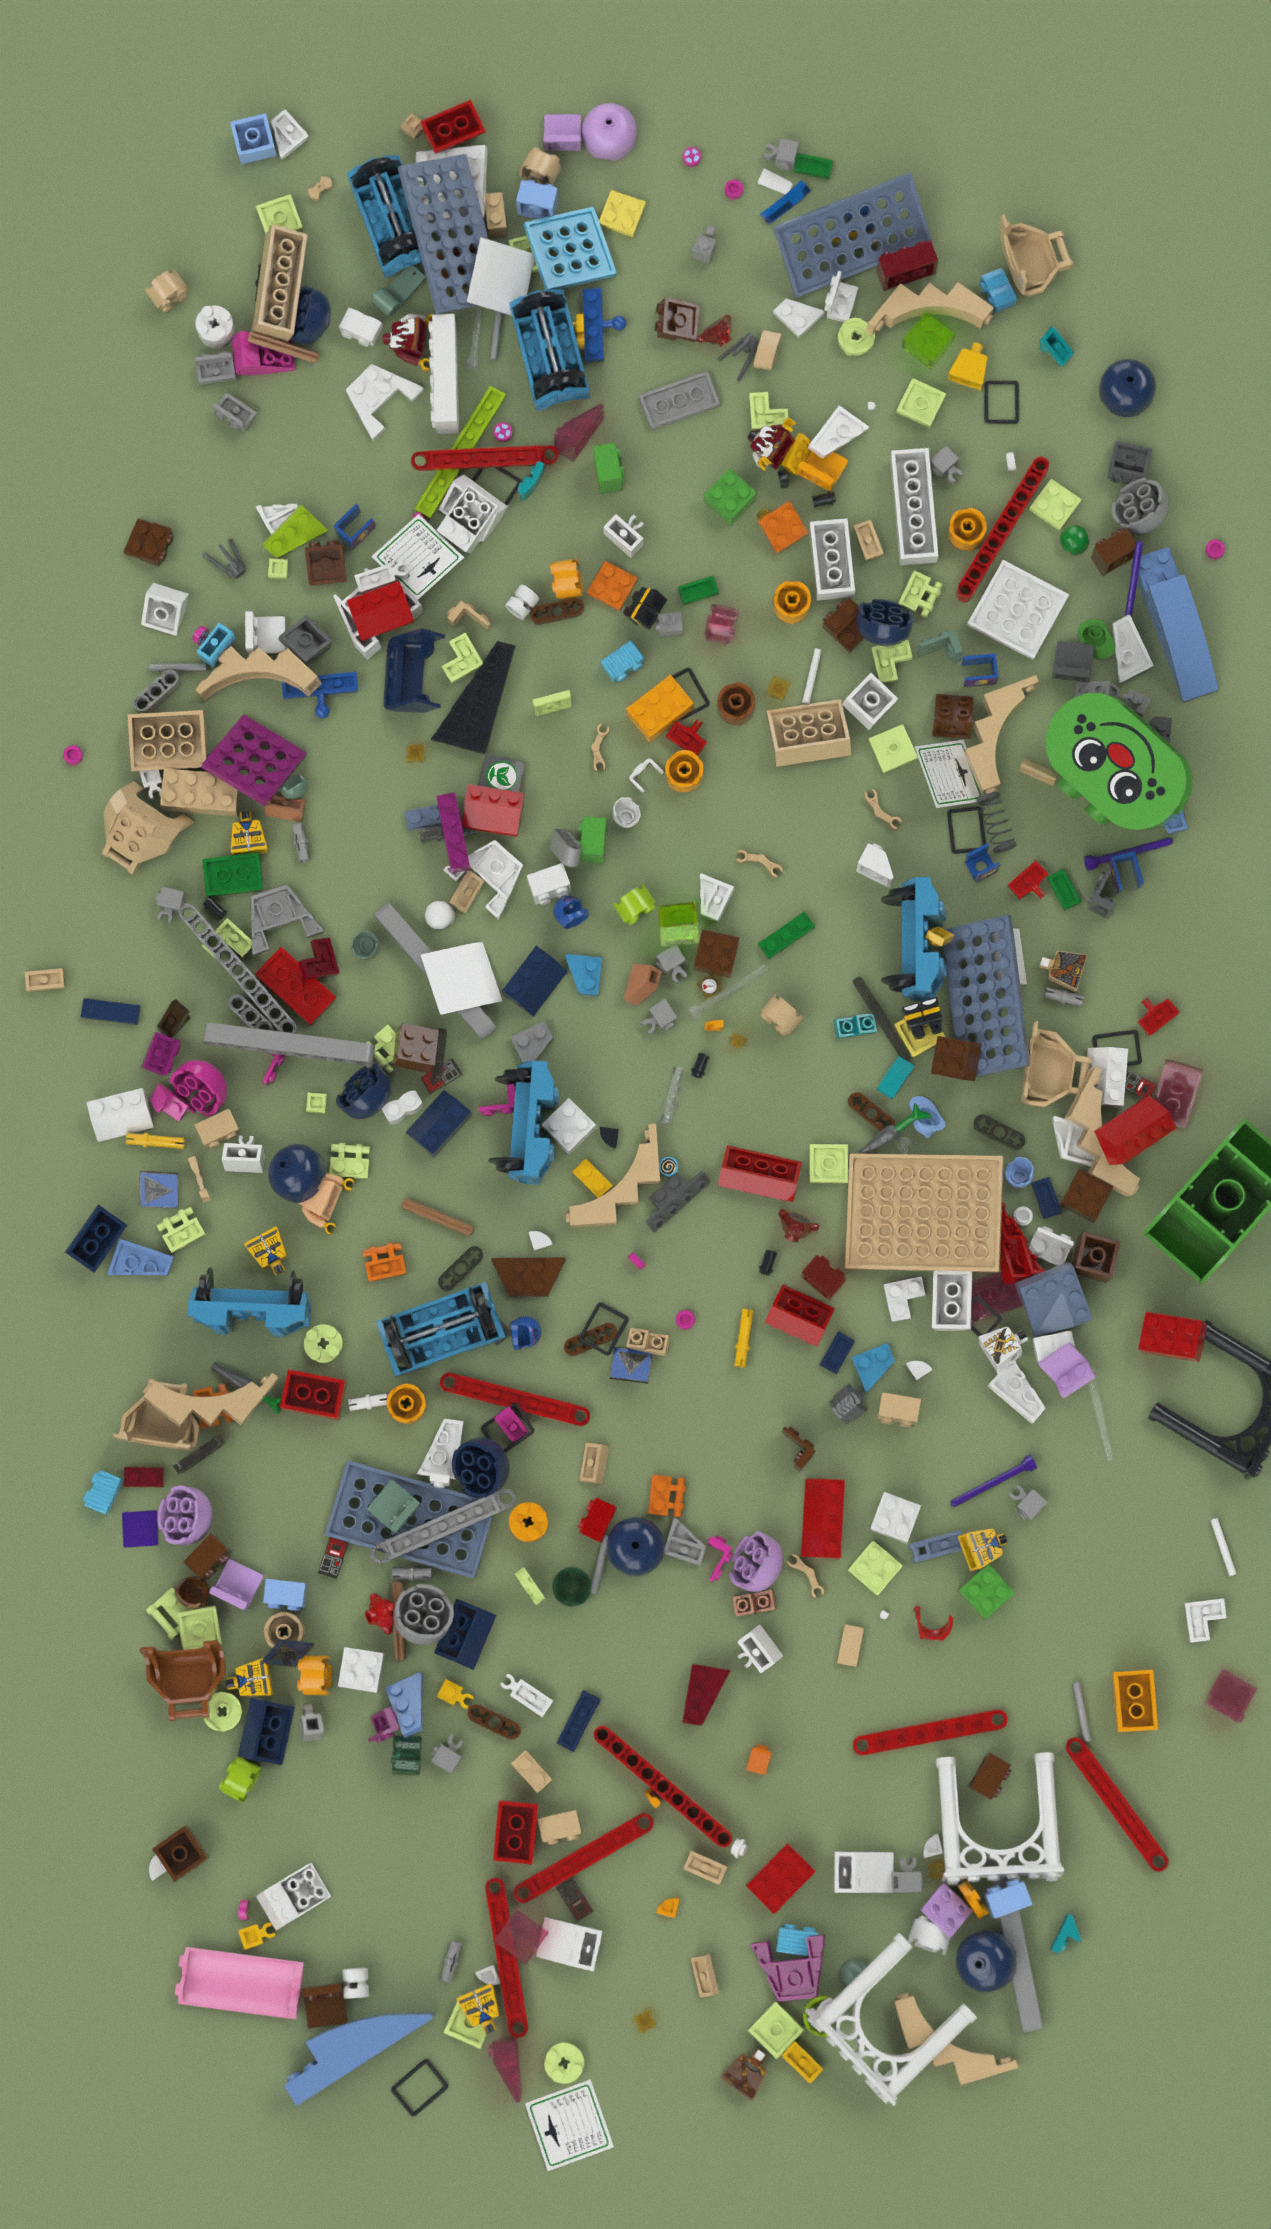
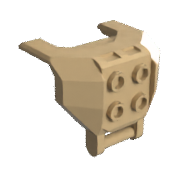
(1032, 256)
(138, 828)
(1050, 1069)
(150, 1427)

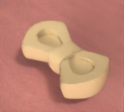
(324, 184)

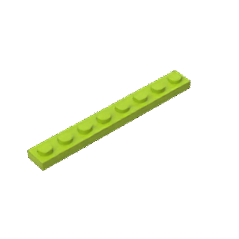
(467, 439)

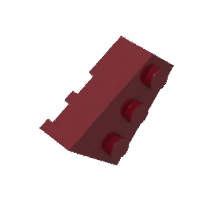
(702, 1692)

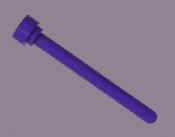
(1134, 578)
(1092, 862)
(1026, 1465)

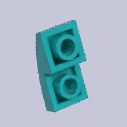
(529, 484)
(855, 1026)
(895, 1077)

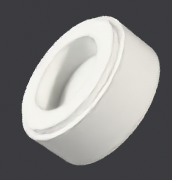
(1010, 461)

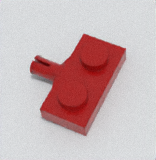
(687, 737)
(1029, 881)
(1157, 1015)

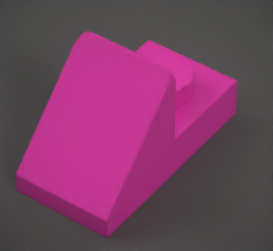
(169, 1102)
(510, 1424)

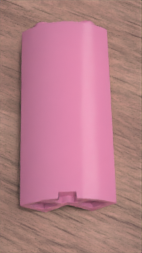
(240, 1983)

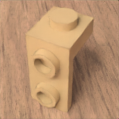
(456, 613)

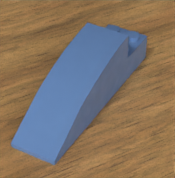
(1176, 624)
(348, 2047)

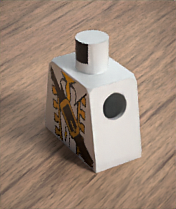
(1002, 1347)

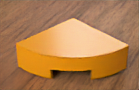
(716, 1025)
(652, 1797)
(668, 1907)

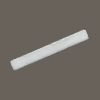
(811, 676)
(1223, 1546)

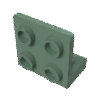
(945, 639)
(394, 1506)

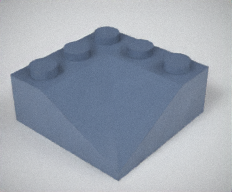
(1053, 1300)

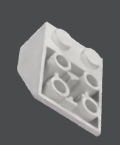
(468, 519)
(863, 1872)
(293, 1896)
(570, 1944)

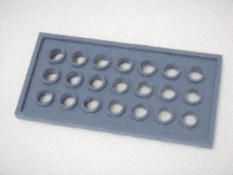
(440, 226)
(841, 229)
(1009, 982)
(428, 1493)

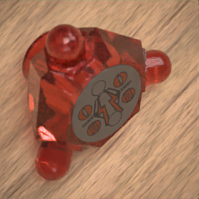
(717, 332)
(796, 1225)

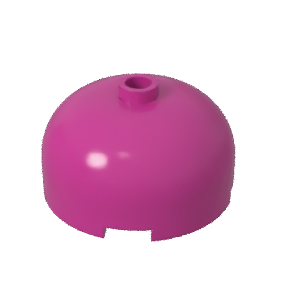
(206, 1080)

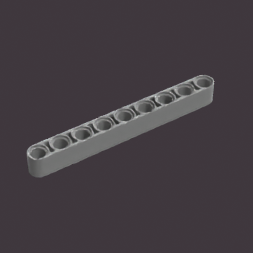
(414, 947)
(233, 962)
(289, 1044)
(1022, 1980)

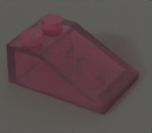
(577, 432)
(1178, 1090)
(996, 1294)
(506, 2061)

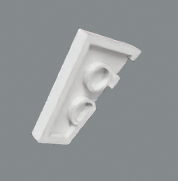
(837, 432)
(1129, 649)
(1016, 1391)
(439, 1457)

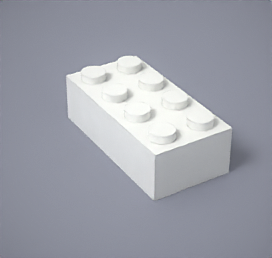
(832, 559)

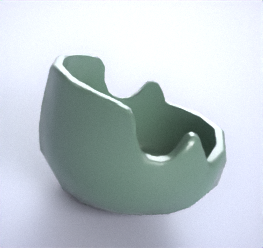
(294, 787)
(365, 945)
(851, 1970)

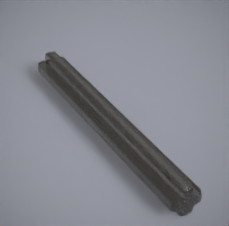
(881, 1017)

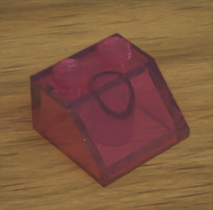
(521, 1936)

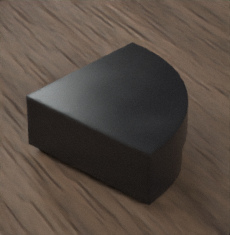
(783, 479)
(609, 1136)

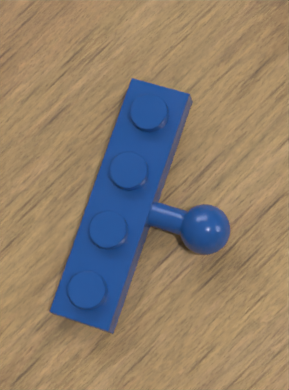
(594, 324)
(330, 685)

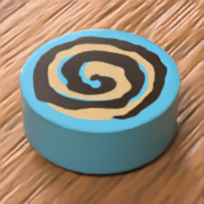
(668, 1166)

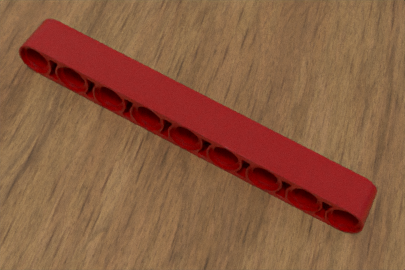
(1001, 537)
(672, 1789)

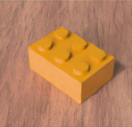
(660, 708)
(1134, 1700)

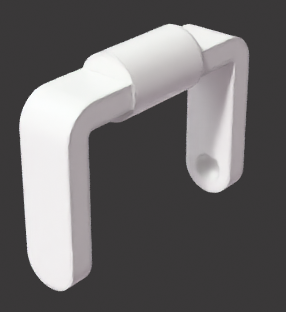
(639, 769)

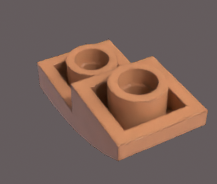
(754, 1603)

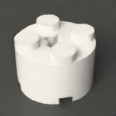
(222, 321)
(928, 1936)

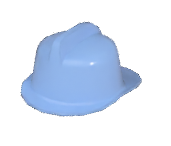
(930, 1125)

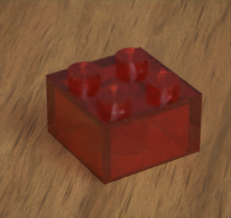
(823, 1277)

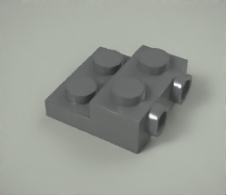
(1128, 462)
(306, 640)

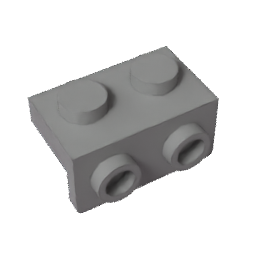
(215, 368)
(235, 412)

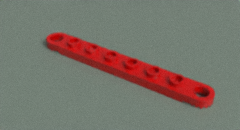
(484, 457)
(507, 1396)
(930, 1732)
(1116, 1804)
(583, 1858)
(506, 1962)

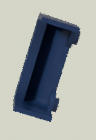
(405, 671)

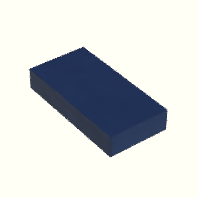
(1046, 1198)
(837, 1353)

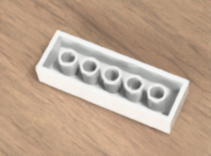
(444, 374)
(914, 506)

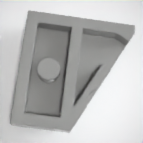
(532, 1041)
(683, 1544)

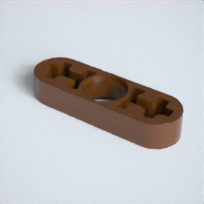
(571, 612)
(856, 1108)
(601, 1328)
(483, 1711)

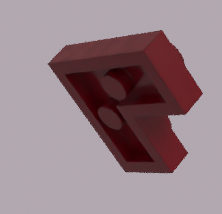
(323, 963)

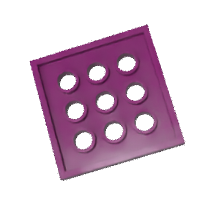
(251, 749)

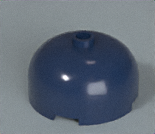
(311, 316)
(1126, 397)
(884, 622)
(369, 1097)
(296, 1172)
(481, 1466)
(635, 1561)
(997, 1961)

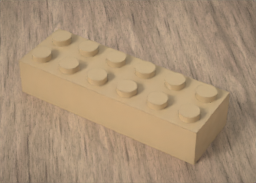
(279, 283)

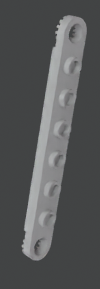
(443, 1526)

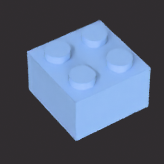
(253, 139)
(537, 200)
(285, 1593)
(1007, 1898)

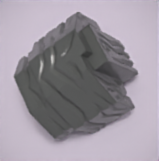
(848, 1404)

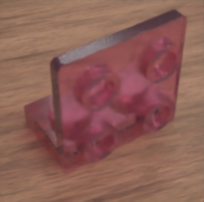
(1230, 1696)

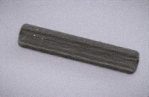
(436, 1072)

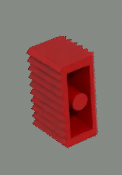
(597, 1519)

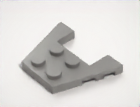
(275, 910)

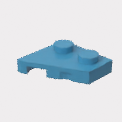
(586, 973)
(873, 1365)

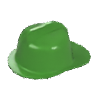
(1096, 633)

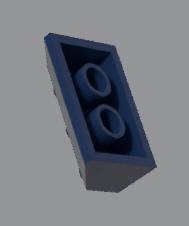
(534, 981)
(439, 1123)
(96, 1238)
(466, 1634)
(266, 1731)

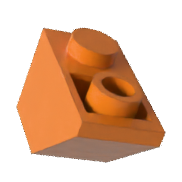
(759, 1759)

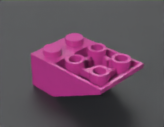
(256, 359)

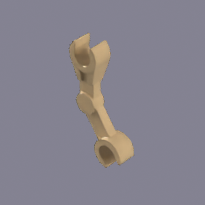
(596, 748)
(879, 813)
(760, 859)
(195, 1167)
(809, 1572)

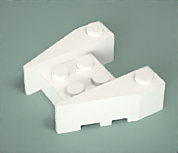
(372, 645)

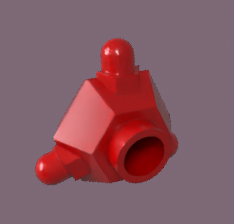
(380, 1613)

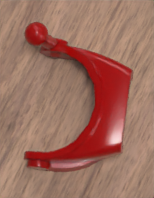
(939, 1634)

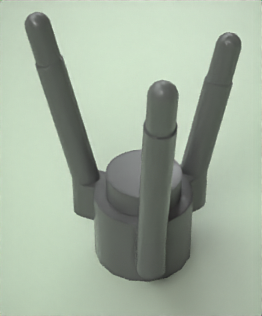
(746, 344)
(235, 567)

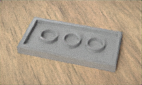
(679, 400)

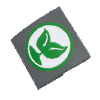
(501, 773)

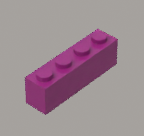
(453, 832)

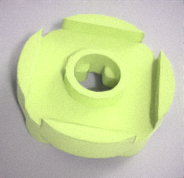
(850, 345)
(314, 1337)
(530, 1586)
(234, 1712)
(558, 2072)

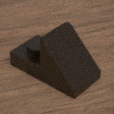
(174, 1019)

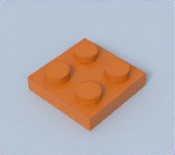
(782, 526)
(612, 585)

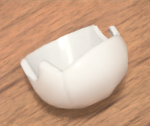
(626, 812)
(439, 915)

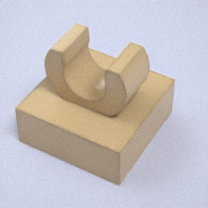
(411, 126)

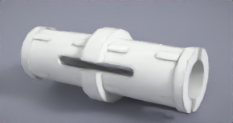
(367, 1402)

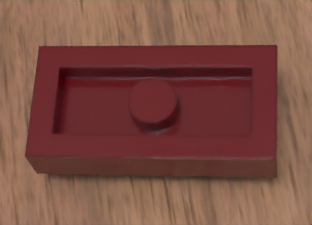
(143, 1477)

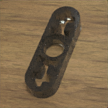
(1009, 1143)
(447, 1275)
(199, 1454)

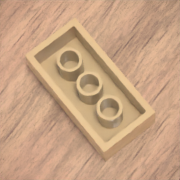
(198, 793)

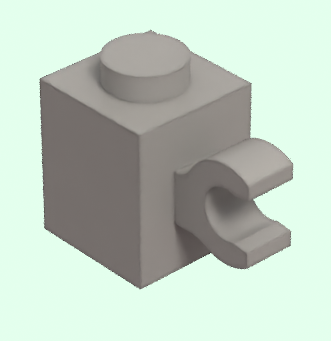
(784, 154)
(704, 246)
(945, 463)
(669, 624)
(1136, 701)
(170, 901)
(671, 961)
(662, 1016)
(1030, 1503)
(310, 1725)
(447, 1757)
(907, 1879)

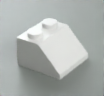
(164, 609)
(875, 865)

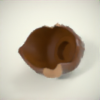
(192, 1592)

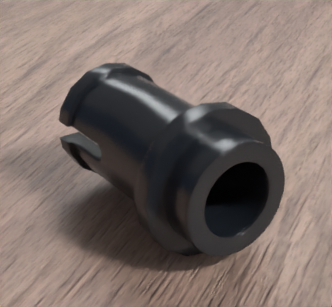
(824, 499)
(211, 904)
(700, 1065)
(767, 1263)

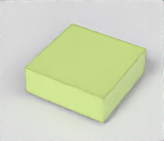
(278, 568)
(316, 1103)

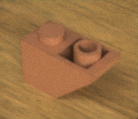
(641, 983)

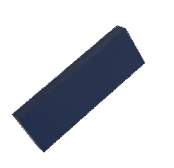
(110, 1011)
(578, 1721)

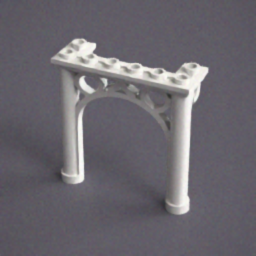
(973, 1872)
(832, 2011)

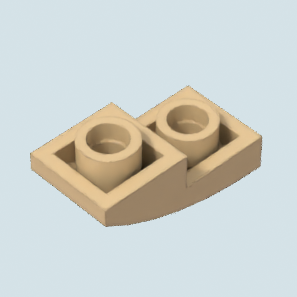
(767, 350)
(648, 1342)

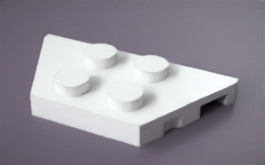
(1067, 1136)

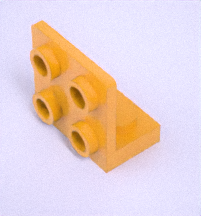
(823, 471)

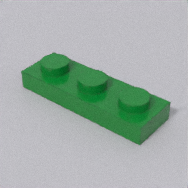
(786, 935)

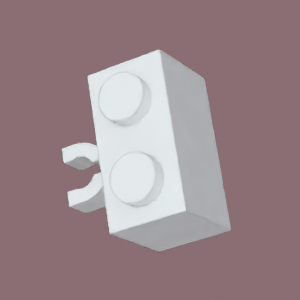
(623, 535)
(243, 1156)
(759, 1649)

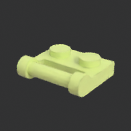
(171, 1605)

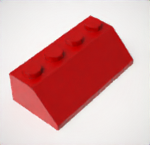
(1134, 1130)
(759, 1173)
(823, 1518)

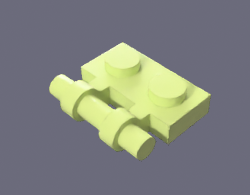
(914, 592)
(385, 1040)
(350, 1167)
(184, 1234)

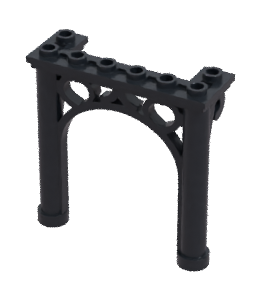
(1212, 1443)

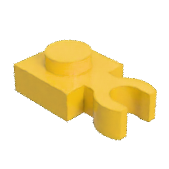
(578, 327)
(452, 1693)
(252, 1935)

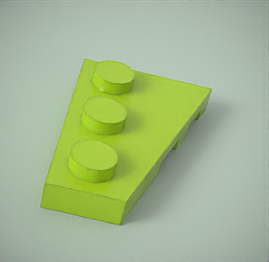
(294, 532)

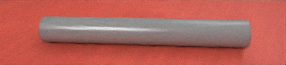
(496, 335)
(178, 667)
(599, 1565)
(1081, 1712)

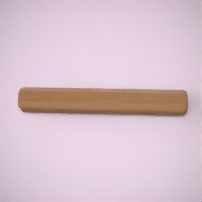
(283, 347)
(437, 1217)
(399, 1641)

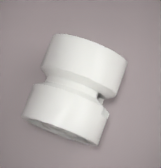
(523, 600)
(354, 1975)

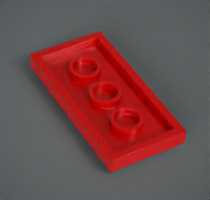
(285, 979)

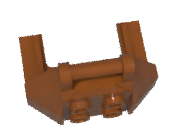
(186, 1676)

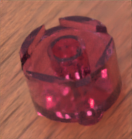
(720, 624)

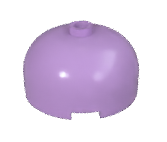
(609, 131)
(185, 1515)
(764, 1568)

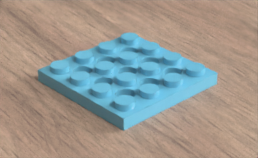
(570, 276)

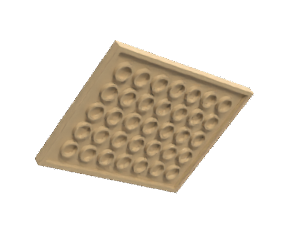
(924, 1212)

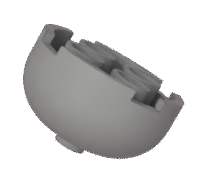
(1141, 506)
(423, 1605)

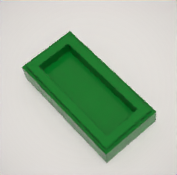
(813, 166)
(698, 590)
(1064, 889)

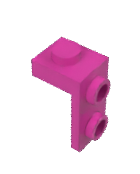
(271, 1074)
(504, 1108)
(720, 1544)

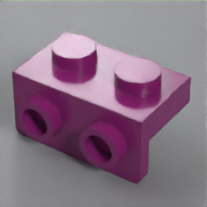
(161, 1054)
(385, 1724)

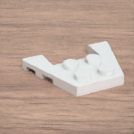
(372, 391)
(497, 869)

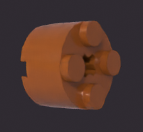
(736, 693)

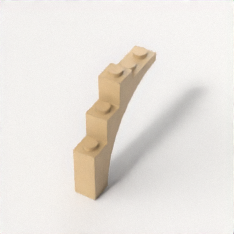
(259, 665)

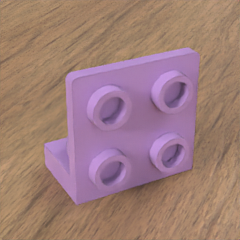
(562, 132)
(1067, 1369)
(237, 1584)
(946, 1910)

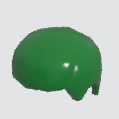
(1074, 539)

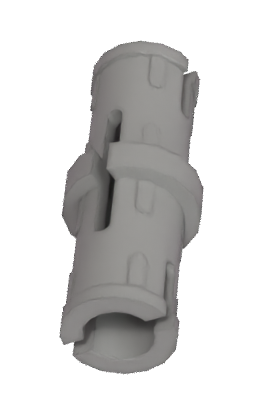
(301, 842)
(1064, 996)
(412, 1573)
(451, 1961)

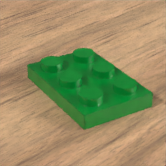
(232, 874)

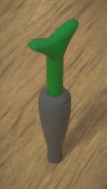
(891, 1132)
(239, 1381)

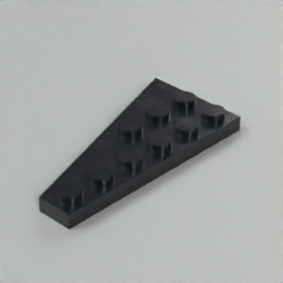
(475, 711)

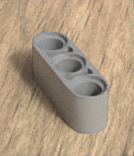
(159, 684)
(565, 847)
(247, 1009)

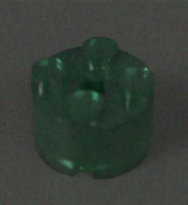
(579, 1595)
(406, 1755)

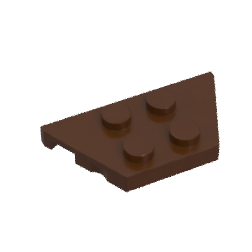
(528, 1275)

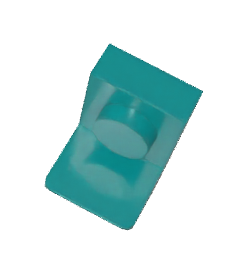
(1056, 346)
(1067, 1928)

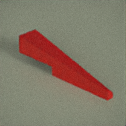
(1015, 1256)

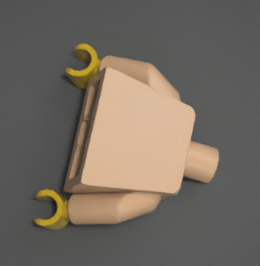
(322, 1204)

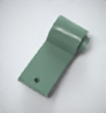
(392, 298)

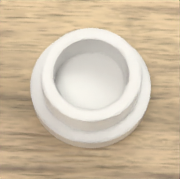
(1023, 1215)
(739, 1848)

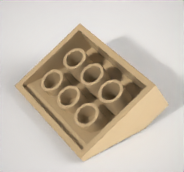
(809, 732)
(167, 740)

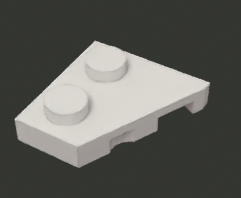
(714, 897)

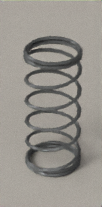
(1010, 843)

